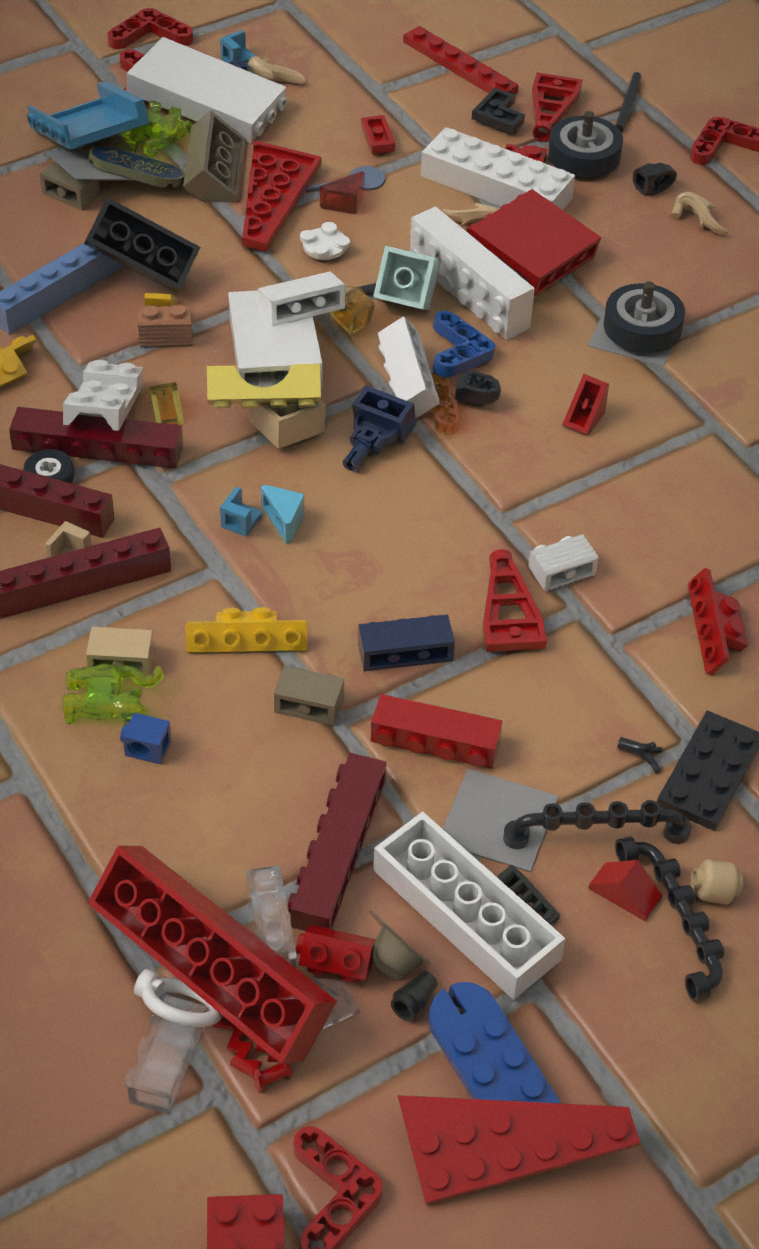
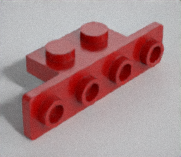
(716, 621)

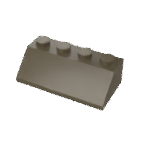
(214, 161)

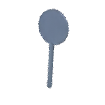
(373, 178)

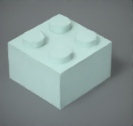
(407, 278)

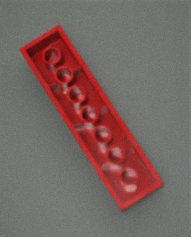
(212, 954)

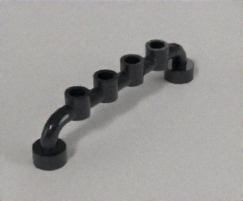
(676, 828)
(694, 924)

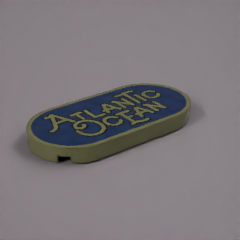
(136, 167)

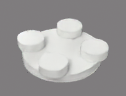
(324, 242)

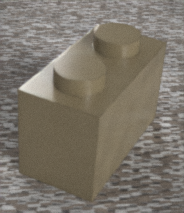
(63, 187)
(309, 695)

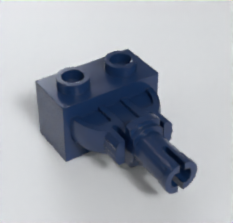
(378, 423)

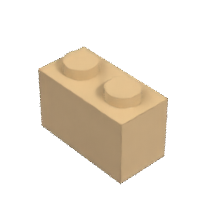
(121, 648)

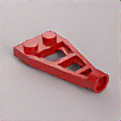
(555, 86)
(510, 633)

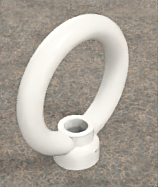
(150, 989)

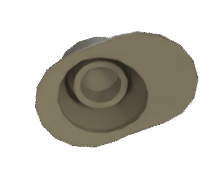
(392, 954)

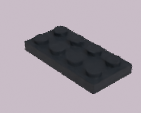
(710, 770)

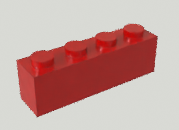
(436, 731)

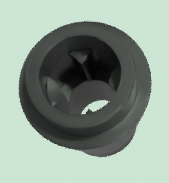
(413, 996)

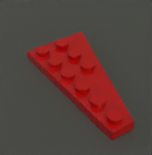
(274, 189)
(488, 1143)

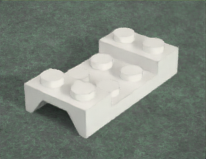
(105, 393)

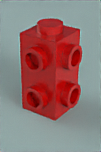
(335, 952)

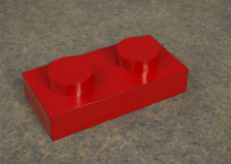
(378, 134)

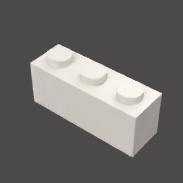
(301, 298)

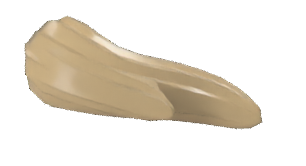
(274, 72)
(701, 207)
(471, 215)

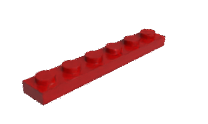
(458, 61)

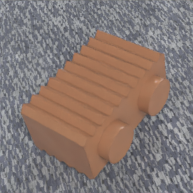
(165, 325)

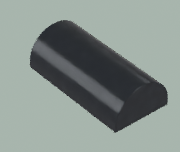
(142, 245)

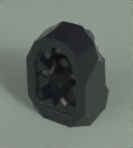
(653, 178)
(477, 388)

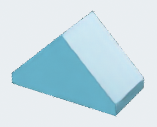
(284, 509)

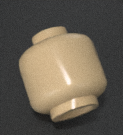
(717, 881)

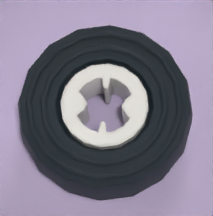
(51, 464)

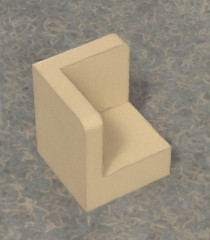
(67, 539)

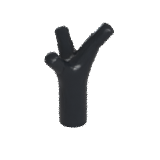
(642, 750)

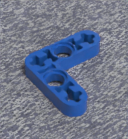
(467, 341)

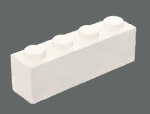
(408, 366)

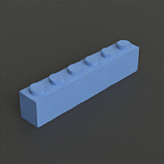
(53, 286)

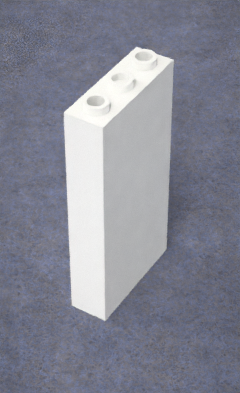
(204, 84)
(265, 350)

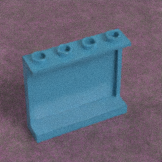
(91, 121)

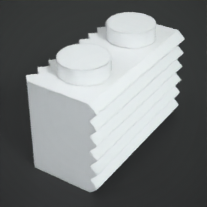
(563, 562)

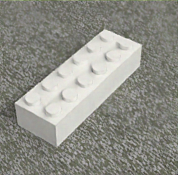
(492, 171)
(474, 273)
(468, 905)

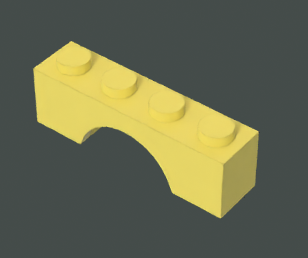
(299, 386)

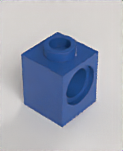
(146, 738)

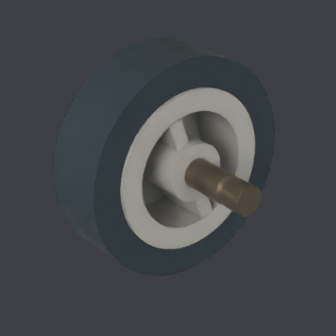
(585, 145)
(644, 317)

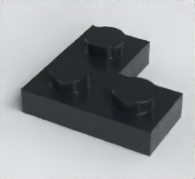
(496, 113)

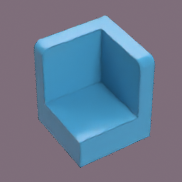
(234, 48)
(238, 516)

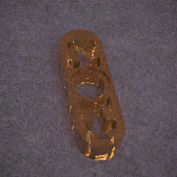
(451, 409)

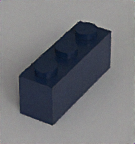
(406, 642)

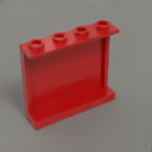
(536, 239)

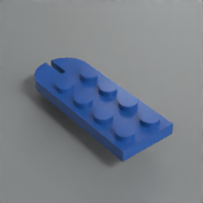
(485, 1047)

